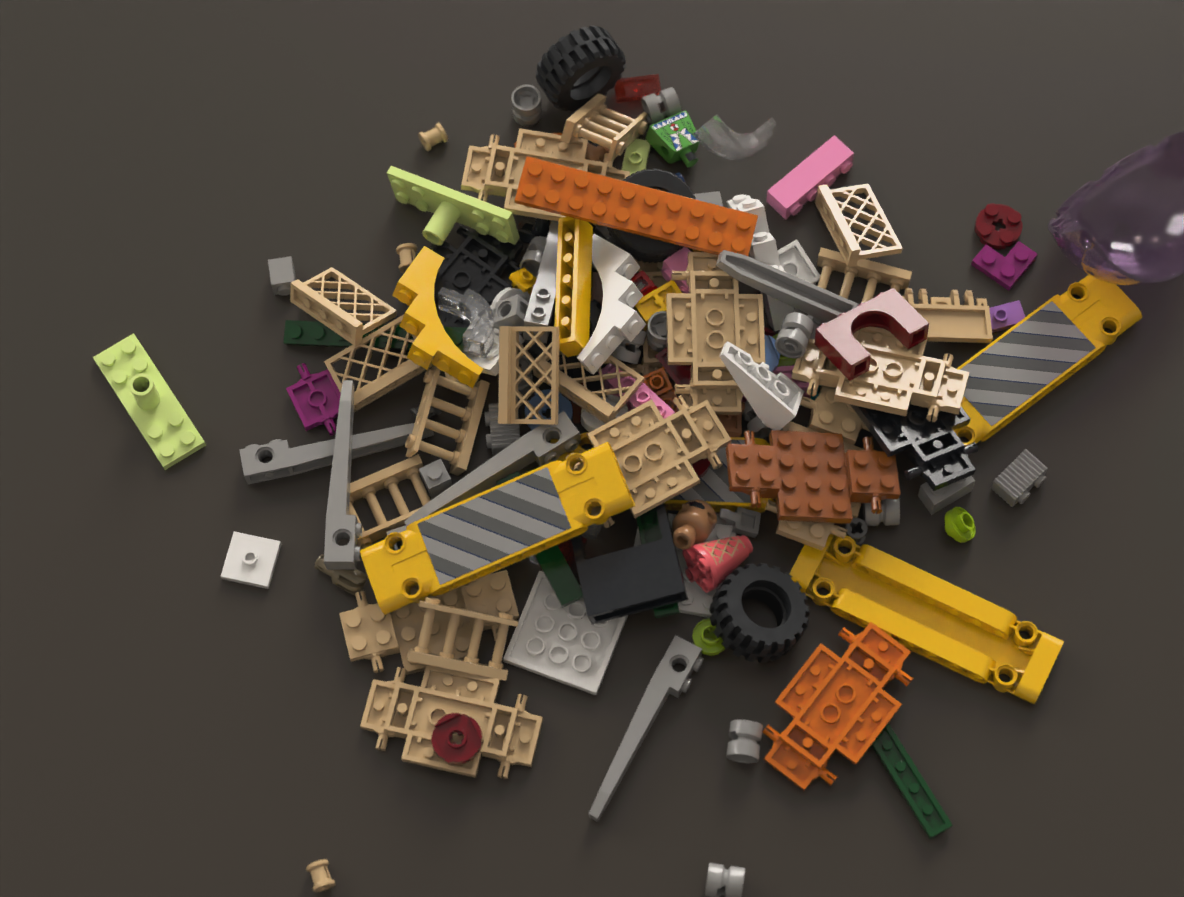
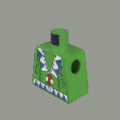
(674, 139)

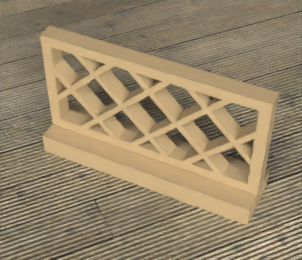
(840, 225)
(331, 313)
(510, 370)
(385, 382)
(590, 400)

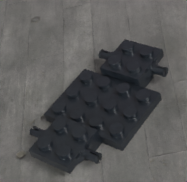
(474, 267)
(932, 446)

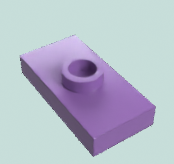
(1006, 315)

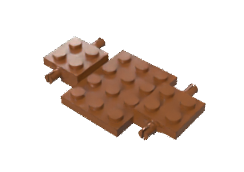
(811, 475)

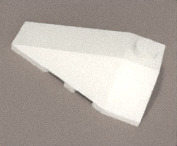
(770, 395)

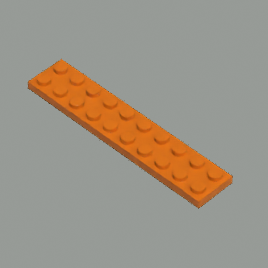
(634, 208)

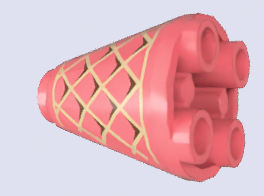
(714, 560)

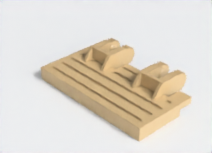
(953, 321)

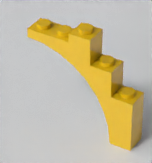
(422, 321)

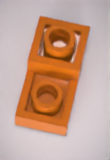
(661, 385)

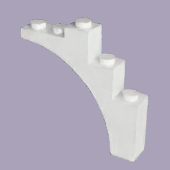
(764, 250)
(620, 295)

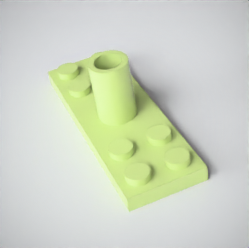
(451, 207)
(149, 401)

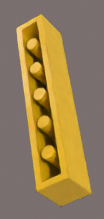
(573, 284)

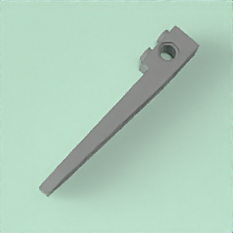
(784, 287)
(542, 299)
(519, 454)
(304, 458)
(338, 521)
(663, 682)

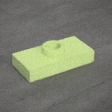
(636, 156)

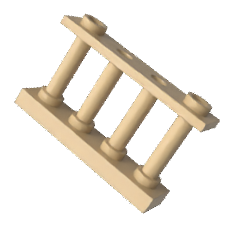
(604, 126)
(867, 269)
(469, 415)
(388, 479)
(446, 657)

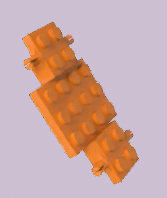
(837, 705)

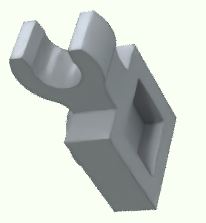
(743, 520)

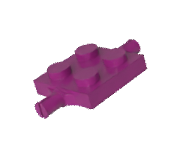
(315, 399)

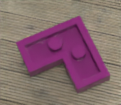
(1003, 269)

